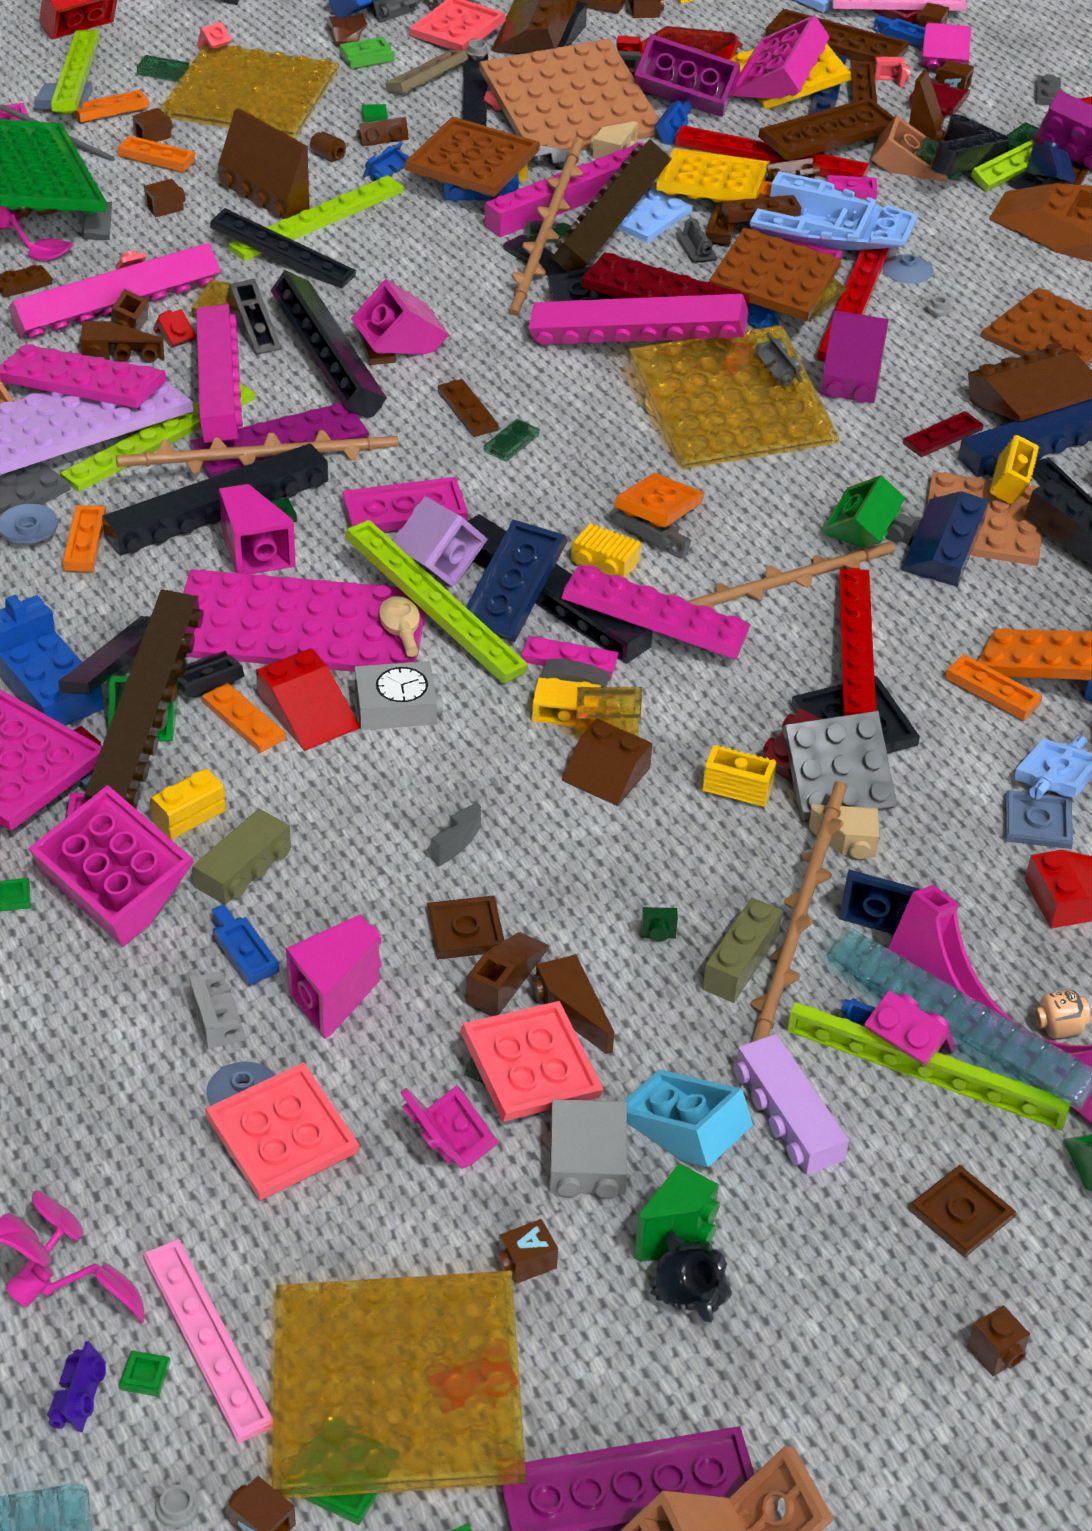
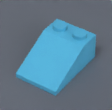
(689, 1115)

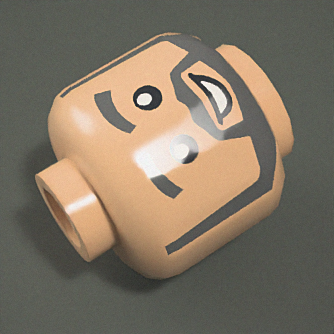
(1062, 1014)

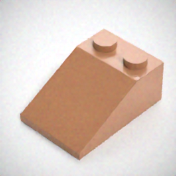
(898, 150)

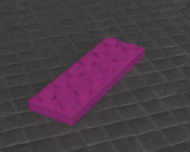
(296, 428)
(616, 1483)

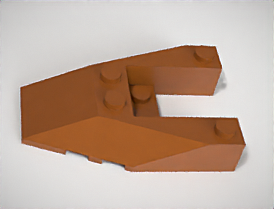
(1051, 215)

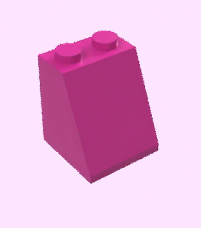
(398, 322)
(255, 531)
(334, 972)

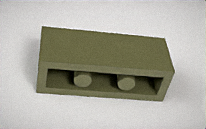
(242, 857)
(742, 950)

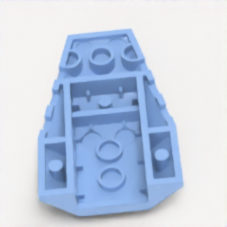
(833, 217)

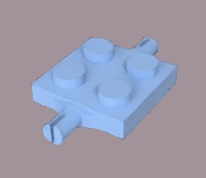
(1056, 768)

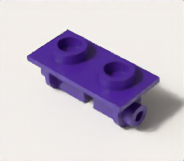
(82, 1376)

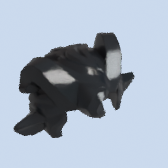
(691, 1277)

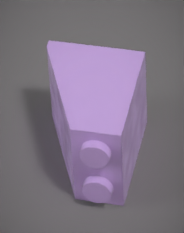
(440, 541)

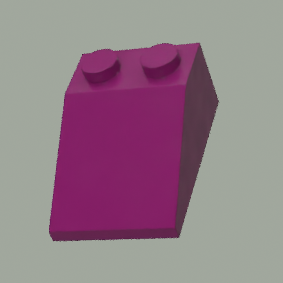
(854, 356)

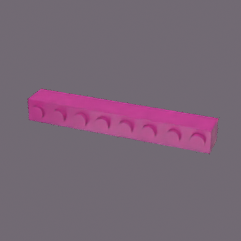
(513, 210)
(99, 293)
(639, 319)
(218, 373)

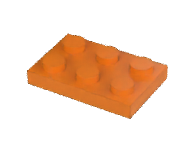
(658, 500)

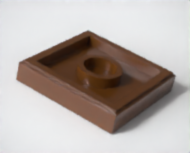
(464, 926)
(962, 1211)

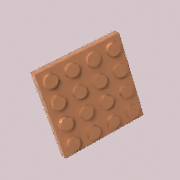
(1005, 531)

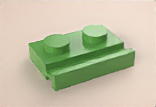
(367, 52)

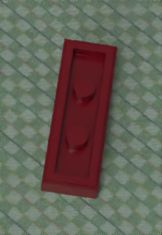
(943, 434)

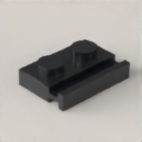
(209, 673)

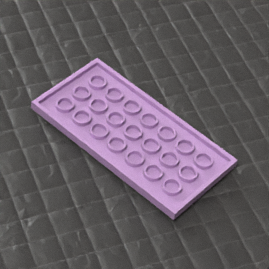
(60, 423)

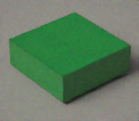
(374, 112)
(15, 894)
(144, 1373)

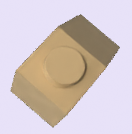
(614, 138)
(858, 834)

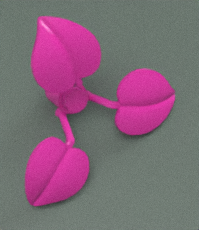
(42, 249)
(36, 1274)

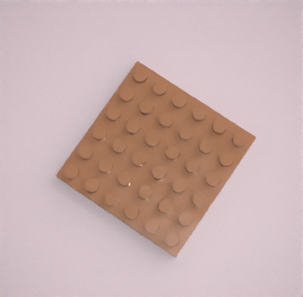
(568, 93)

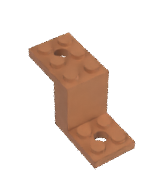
(749, 1508)

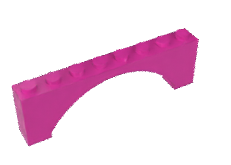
(932, 940)

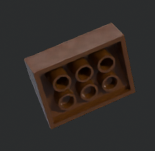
(533, 25)
(265, 166)
(1031, 383)

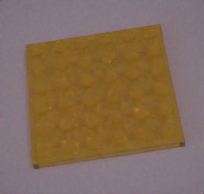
(262, 83)
(725, 404)
(396, 1385)

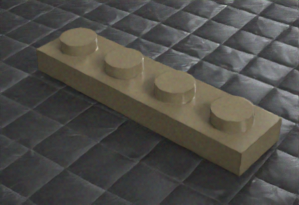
(431, 69)

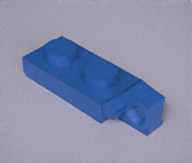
(900, 29)
(672, 120)
(243, 946)

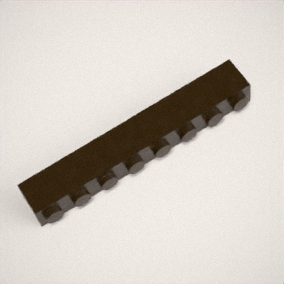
(611, 208)
(146, 696)

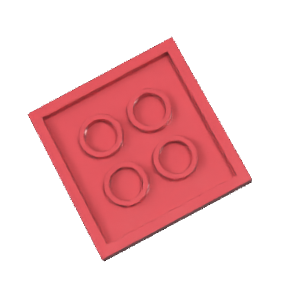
(456, 24)
(530, 1060)
(282, 1131)

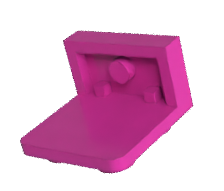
(945, 43)
(909, 1028)
(451, 1126)

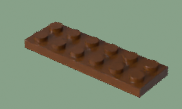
(845, 39)
(826, 129)

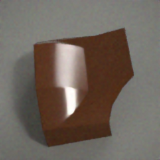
(346, 29)

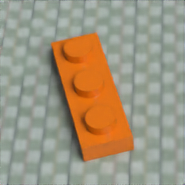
(112, 105)
(156, 153)
(84, 539)
(993, 687)
(243, 717)

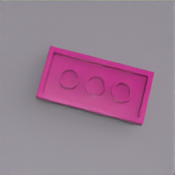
(393, 504)

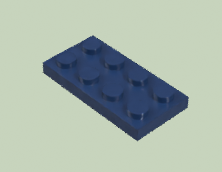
(515, 578)

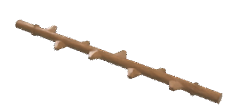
(546, 232)
(247, 454)
(801, 575)
(800, 902)

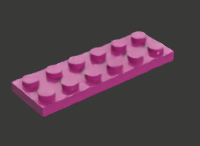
(81, 375)
(656, 611)

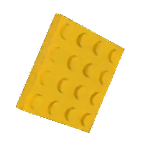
(825, 74)
(712, 176)

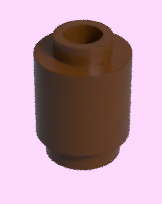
(328, 146)

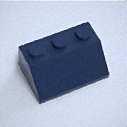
(946, 537)
(874, 901)

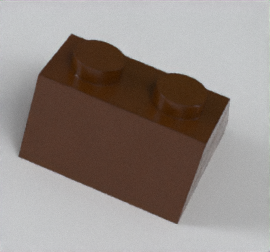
(608, 762)

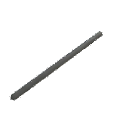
(75, 141)

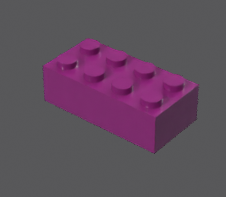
(687, 73)
(1070, 126)

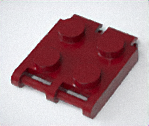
(948, 97)

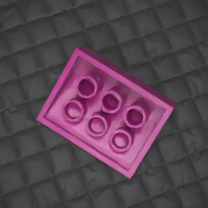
(782, 61)
(112, 864)

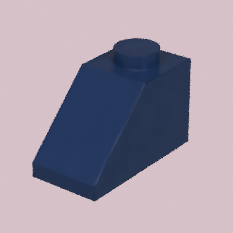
(1050, 163)

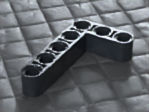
(967, 146)

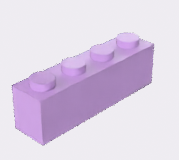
(791, 1104)

